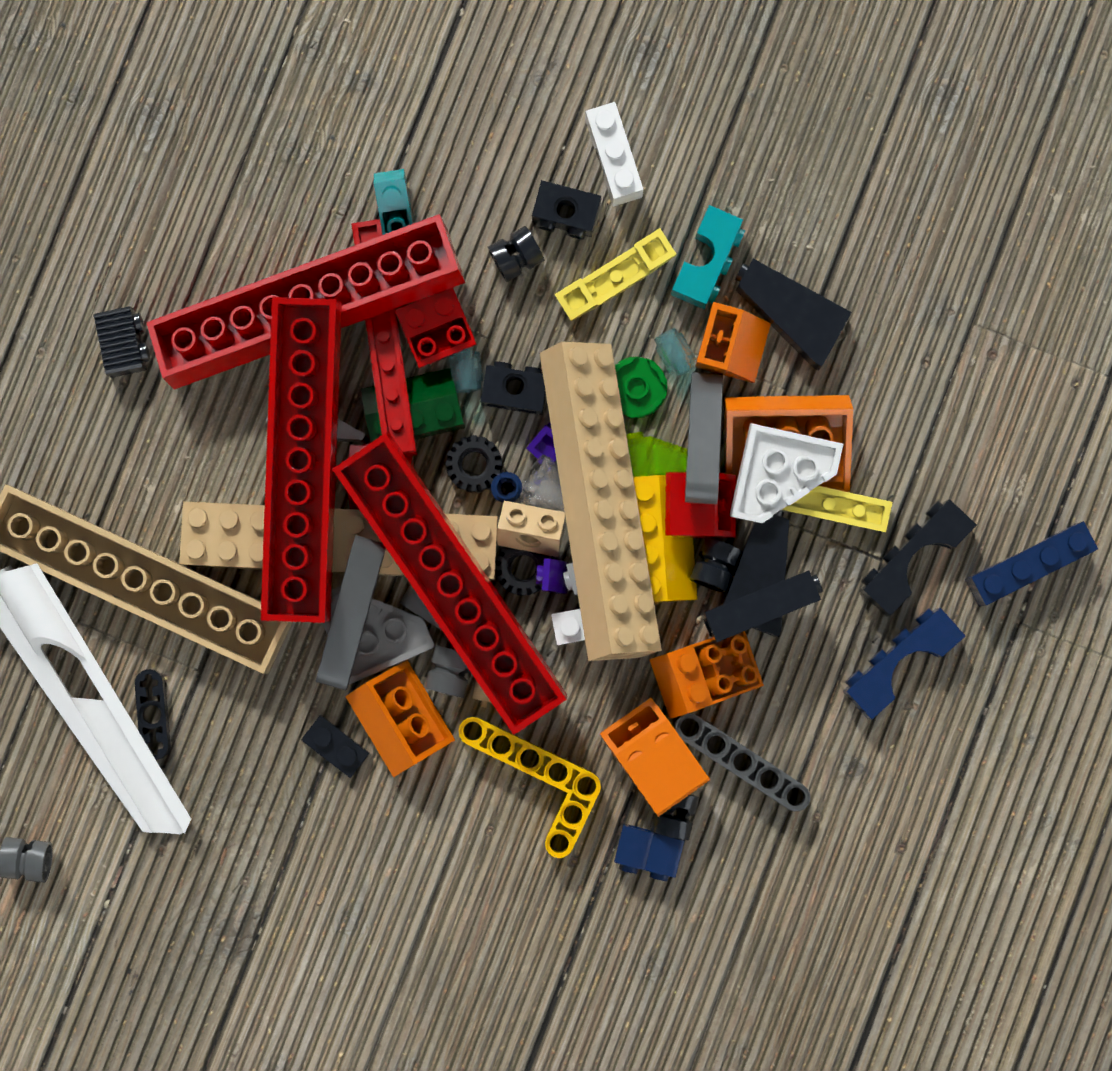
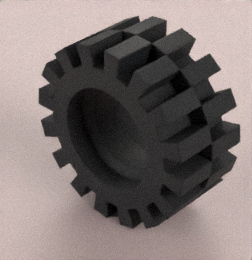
(464, 447)
(508, 580)

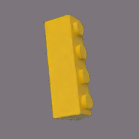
(668, 557)

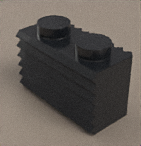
(121, 341)

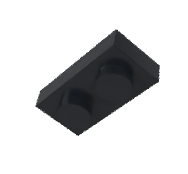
(335, 746)

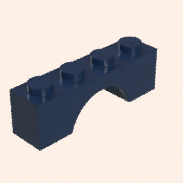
(1031, 564)
(873, 688)

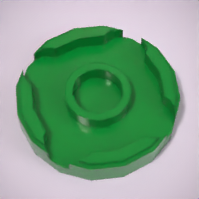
(640, 386)

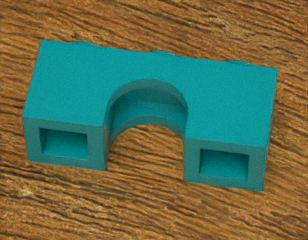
(698, 283)

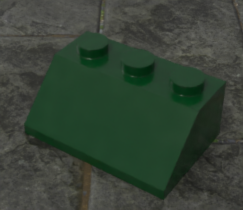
(432, 405)

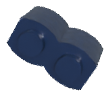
(648, 851)

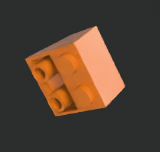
(733, 343)

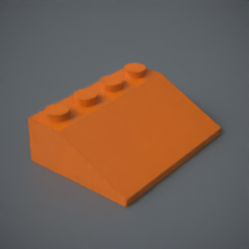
(814, 416)

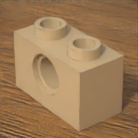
(531, 528)

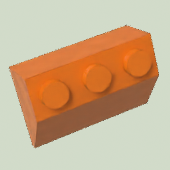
(400, 718)

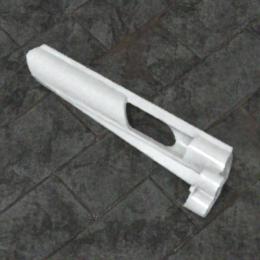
(36, 617)

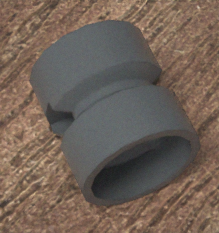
(448, 673)
(25, 859)

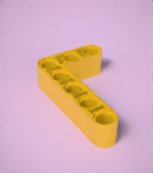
(541, 772)

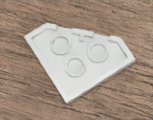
(780, 470)

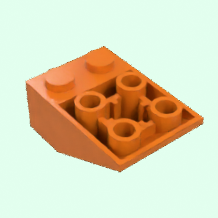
(705, 674)
(654, 756)

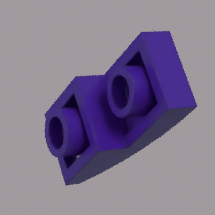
(551, 576)

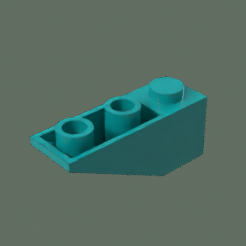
(392, 200)

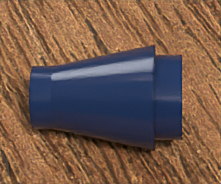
(504, 479)

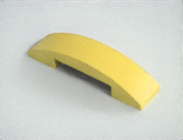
(616, 275)

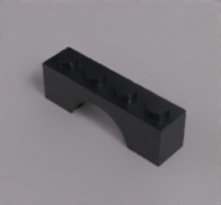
(889, 585)

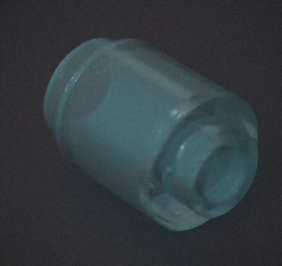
(675, 352)
(466, 370)

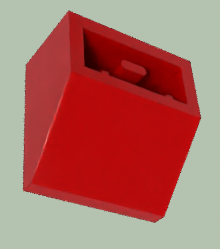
(435, 327)
(699, 519)

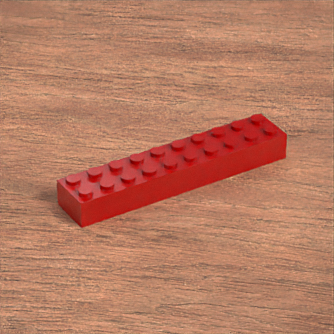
(363, 278)
(301, 460)
(450, 583)

